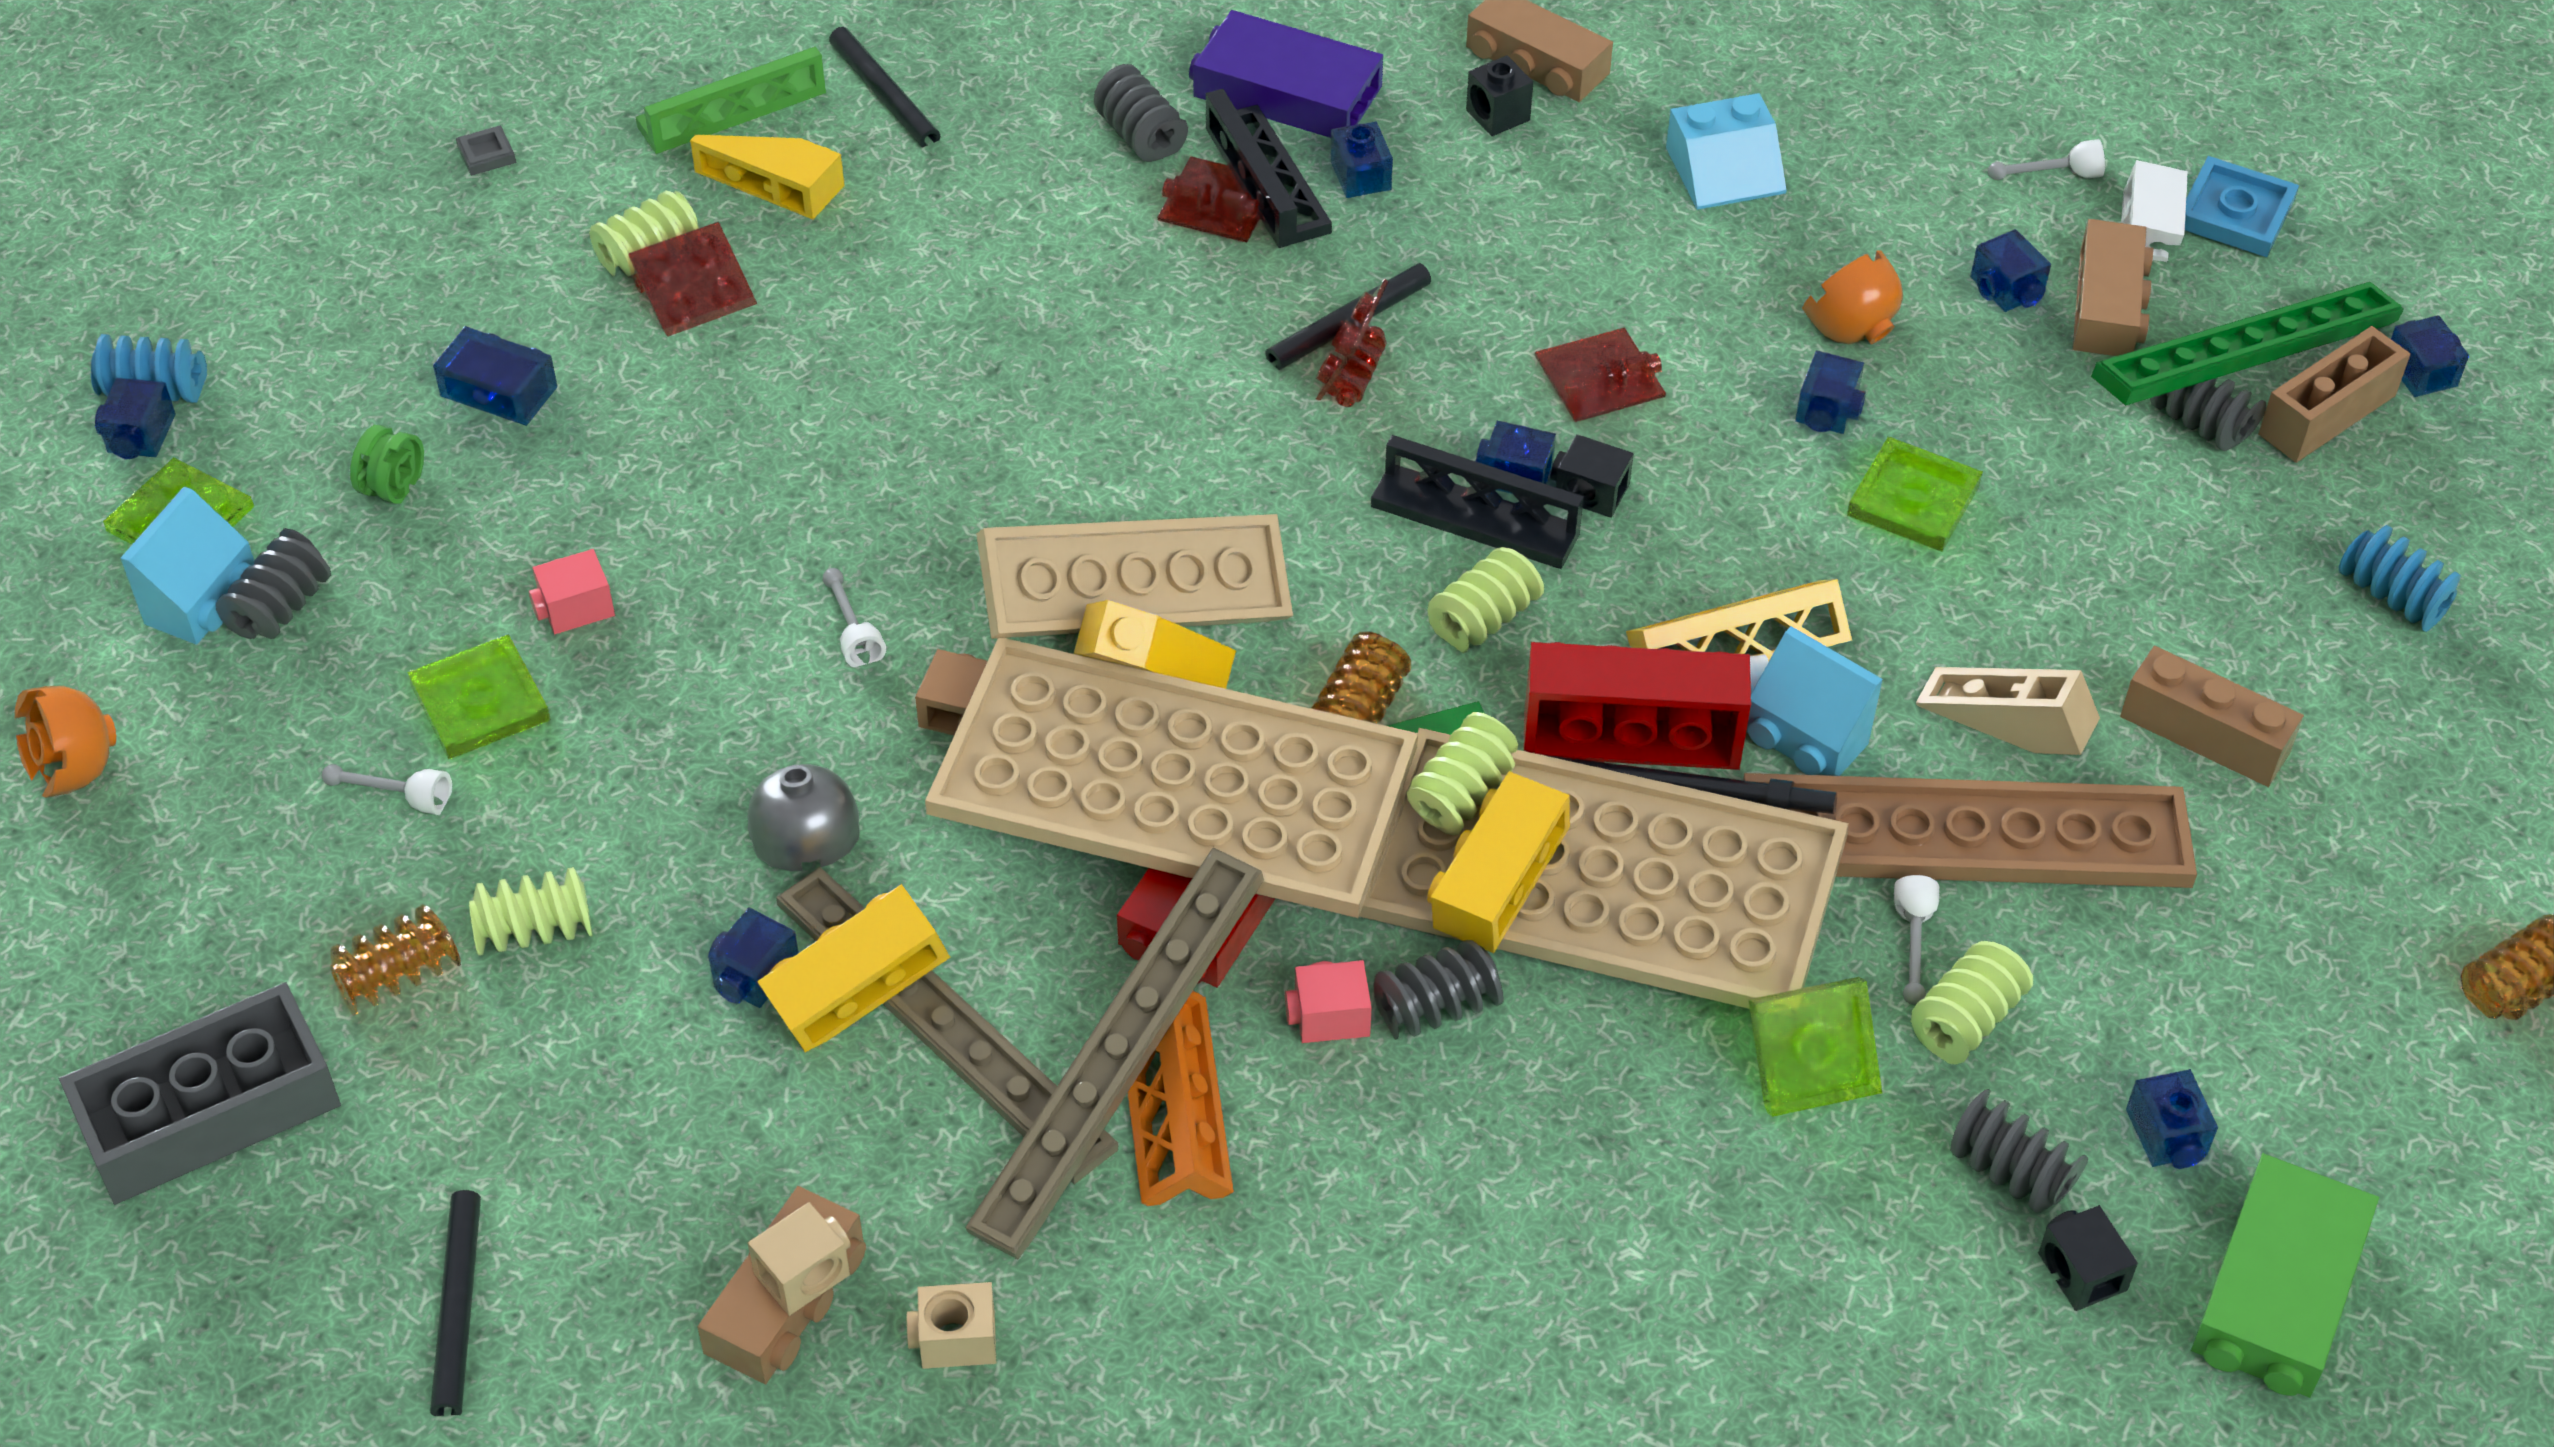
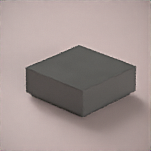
(485, 150)

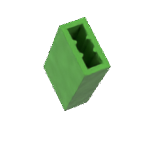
(2285, 1276)

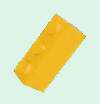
(1499, 861)
(854, 968)

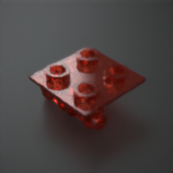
(1209, 201)
(691, 279)
(1357, 353)
(1602, 374)

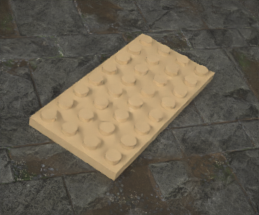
(1170, 770)
(1645, 882)

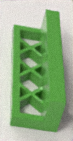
(733, 100)

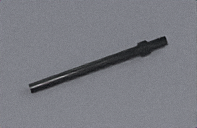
(1776, 793)

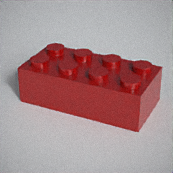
(1637, 705)

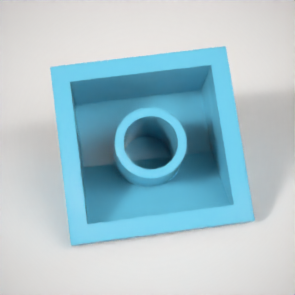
(1726, 151)
(185, 567)
(1813, 705)

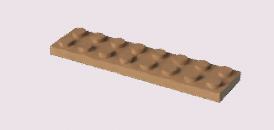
(2009, 830)

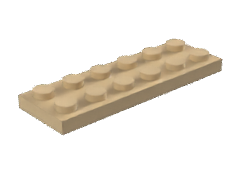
(1167, 567)

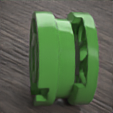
(387, 464)

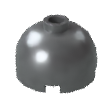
(802, 817)

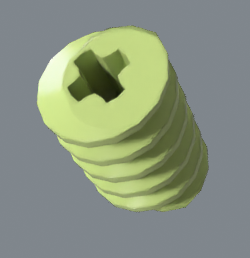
(641, 228)
(1485, 598)
(1463, 773)
(529, 911)
(1970, 1000)

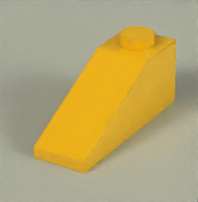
(772, 168)
(1152, 644)

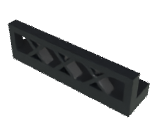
(1256, 176)
(1478, 510)

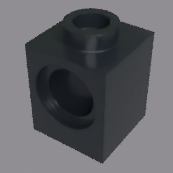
(1499, 95)
(1595, 472)
(2087, 1257)

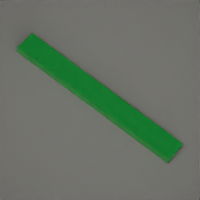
(2245, 343)

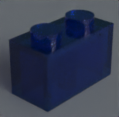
(495, 375)

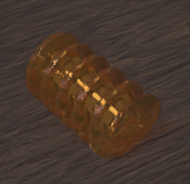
(1365, 678)
(391, 957)
(2514, 973)

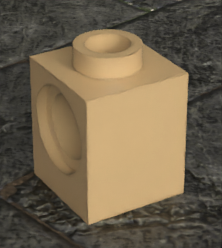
(800, 1257)
(959, 1304)

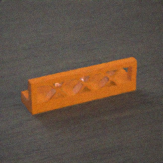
(1194, 1113)

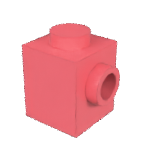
(571, 592)
(1330, 1001)

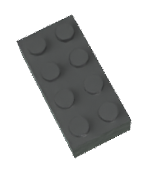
(200, 1092)

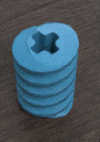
(180, 370)
(2400, 576)

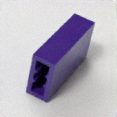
(1288, 73)

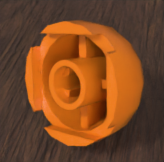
(1858, 301)
(64, 728)

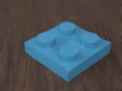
(2238, 206)

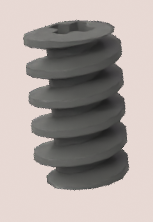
(1139, 113)
(2214, 411)
(273, 586)
(1437, 985)
(2015, 1154)

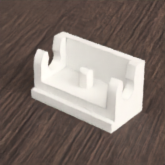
(2156, 200)

